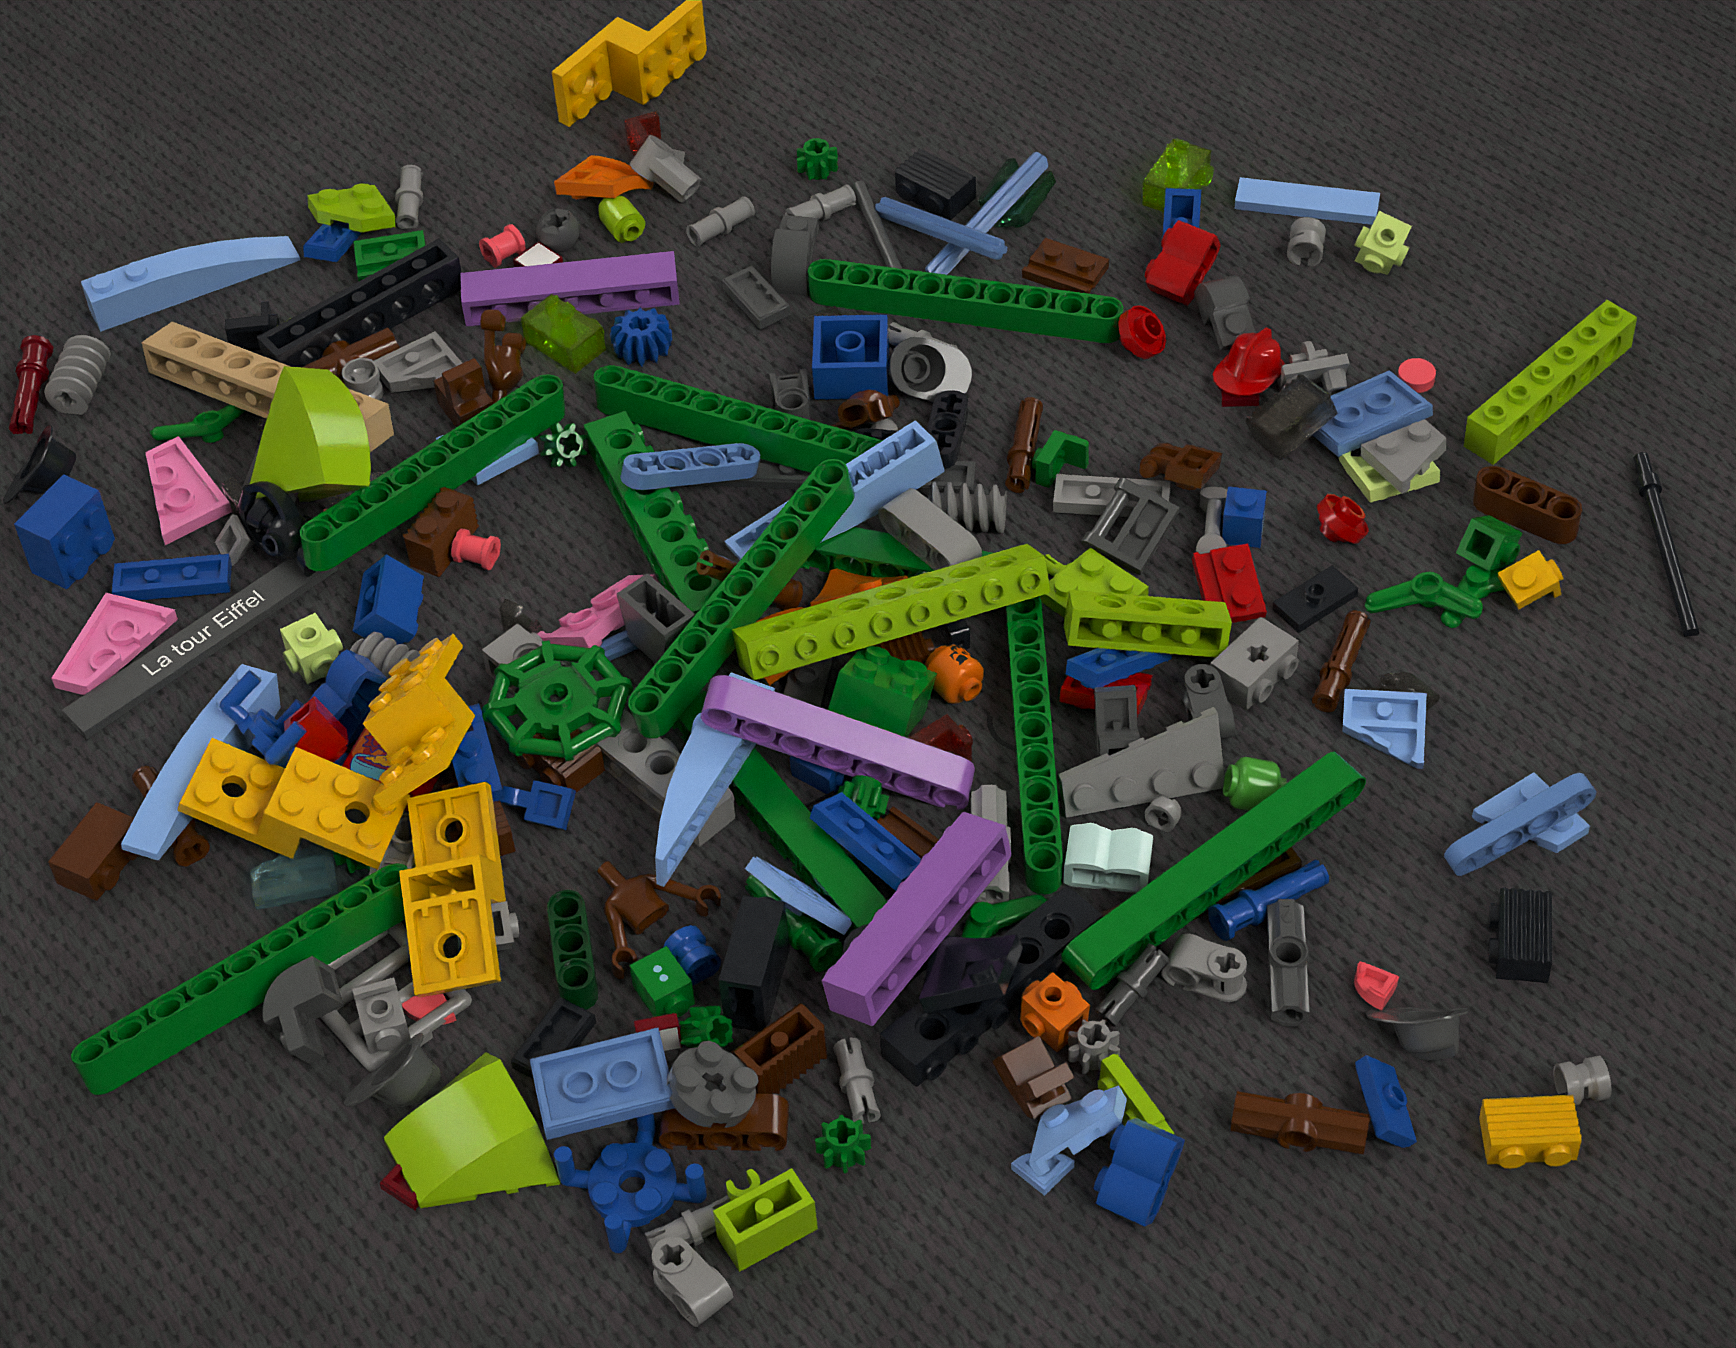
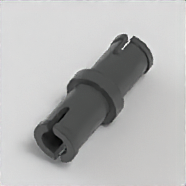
(1132, 984)

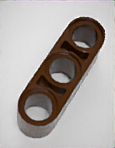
(1527, 504)
(762, 1127)

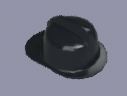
(44, 466)

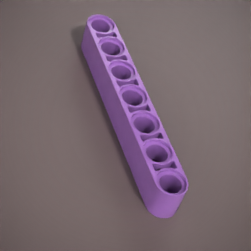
(837, 742)

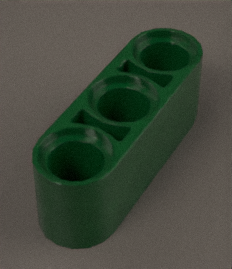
(572, 935)

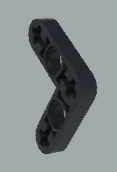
(940, 419)

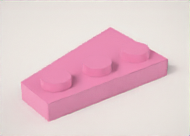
(183, 491)
(592, 624)
(110, 641)

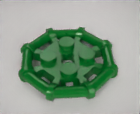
(560, 717)

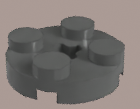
(717, 1066)

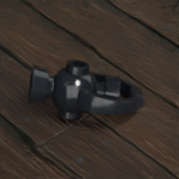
(280, 519)

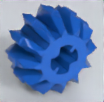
(641, 336)

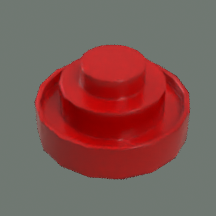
(1141, 332)
(1341, 519)

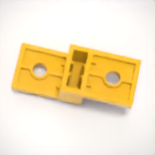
(629, 61)
(418, 720)
(291, 803)
(452, 890)

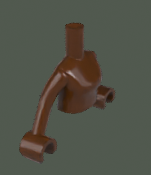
(503, 361)
(865, 408)
(640, 906)

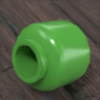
(1251, 782)

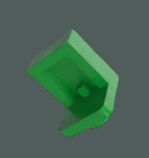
(1058, 450)

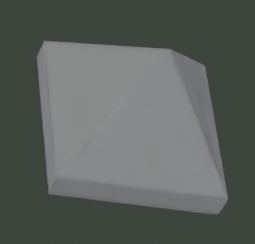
(233, 539)

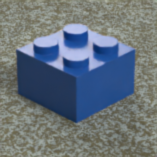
(850, 355)
(65, 531)

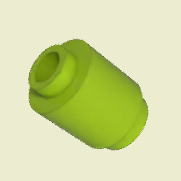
(621, 218)

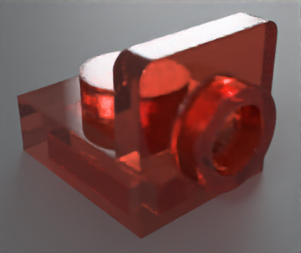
(640, 128)
(946, 736)

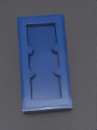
(330, 242)
(1385, 1102)

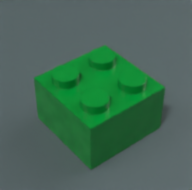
(883, 690)

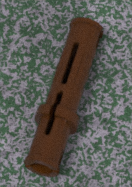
(1023, 448)
(1337, 673)

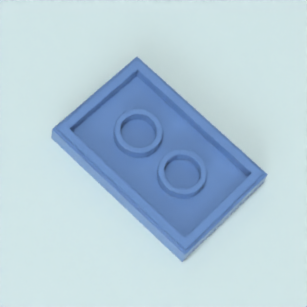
(1372, 411)
(602, 1083)

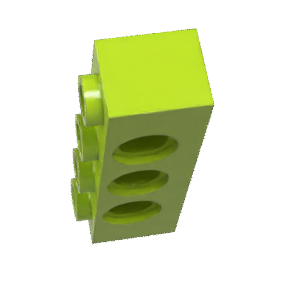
(1146, 623)

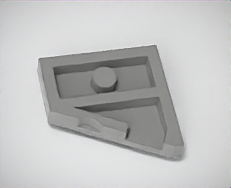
(416, 364)
(1404, 453)

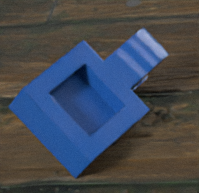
(544, 805)

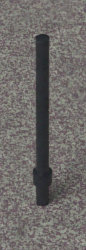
(1650, 488)

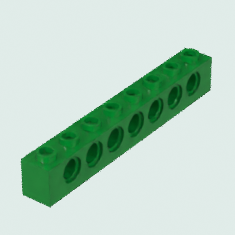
(652, 514)

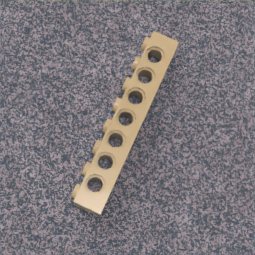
(237, 375)

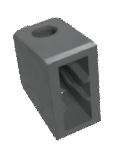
(660, 625)

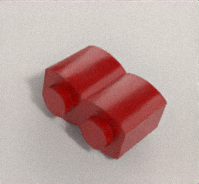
(1182, 262)

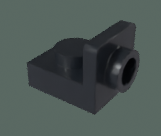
(245, 330)

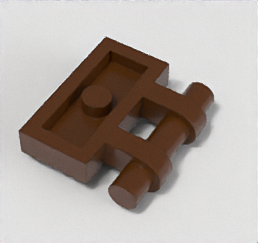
(1186, 466)

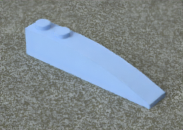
(181, 276)
(877, 476)
(696, 787)
(157, 819)

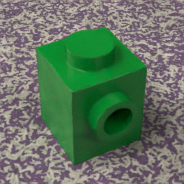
(1490, 543)

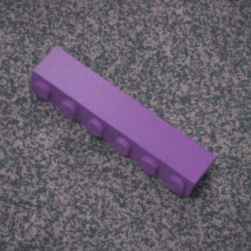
(585, 284)
(916, 918)

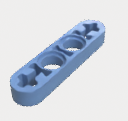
(652, 469)
(1520, 824)

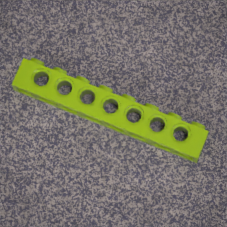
(891, 611)

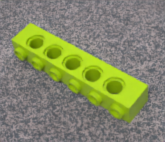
(1549, 382)

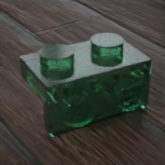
(1023, 209)

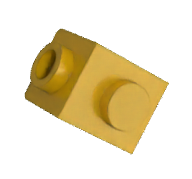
(1531, 579)

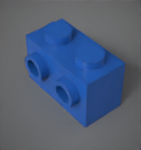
(389, 601)

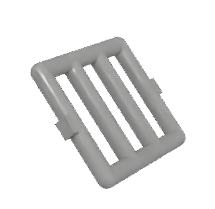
(351, 1033)

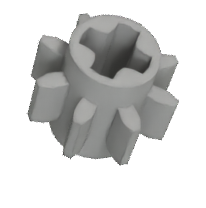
(1092, 1044)

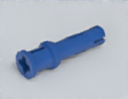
(1251, 905)

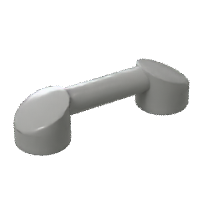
(1213, 503)

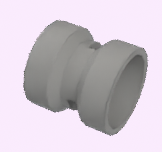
(1306, 241)
(363, 377)
(1583, 1080)

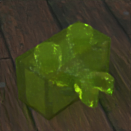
(1178, 167)
(563, 333)

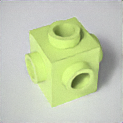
(1382, 244)
(313, 655)

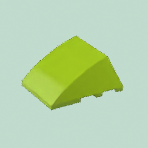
(471, 1140)

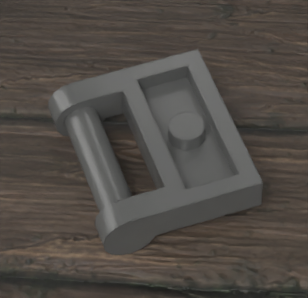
(1141, 531)

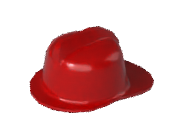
(1250, 364)

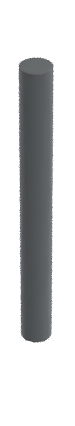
(876, 225)

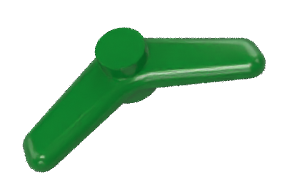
(205, 425)
(1477, 583)
(1427, 590)
(988, 918)

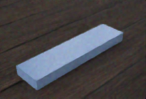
(1307, 201)

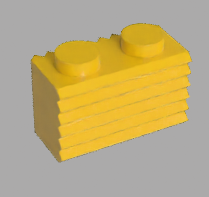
(1530, 1130)

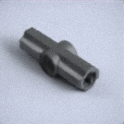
(1287, 980)

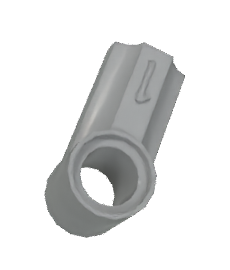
(658, 165)

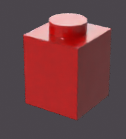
(324, 733)

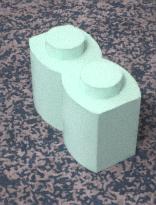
(1107, 858)

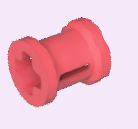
(502, 245)
(475, 549)

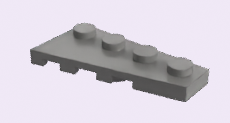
(1170, 764)

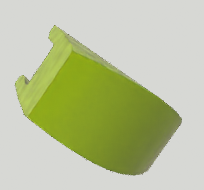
(313, 437)

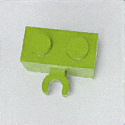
(764, 1217)

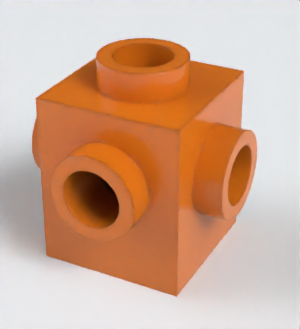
(1053, 1010)

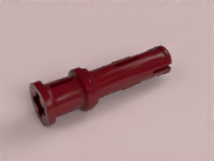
(31, 374)

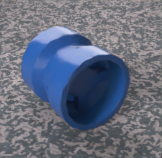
(692, 954)

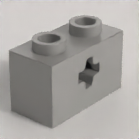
(1256, 663)

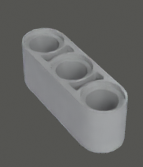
(928, 531)

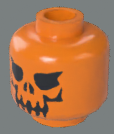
(957, 673)

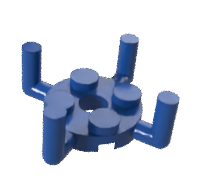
(270, 734)
(628, 1160)

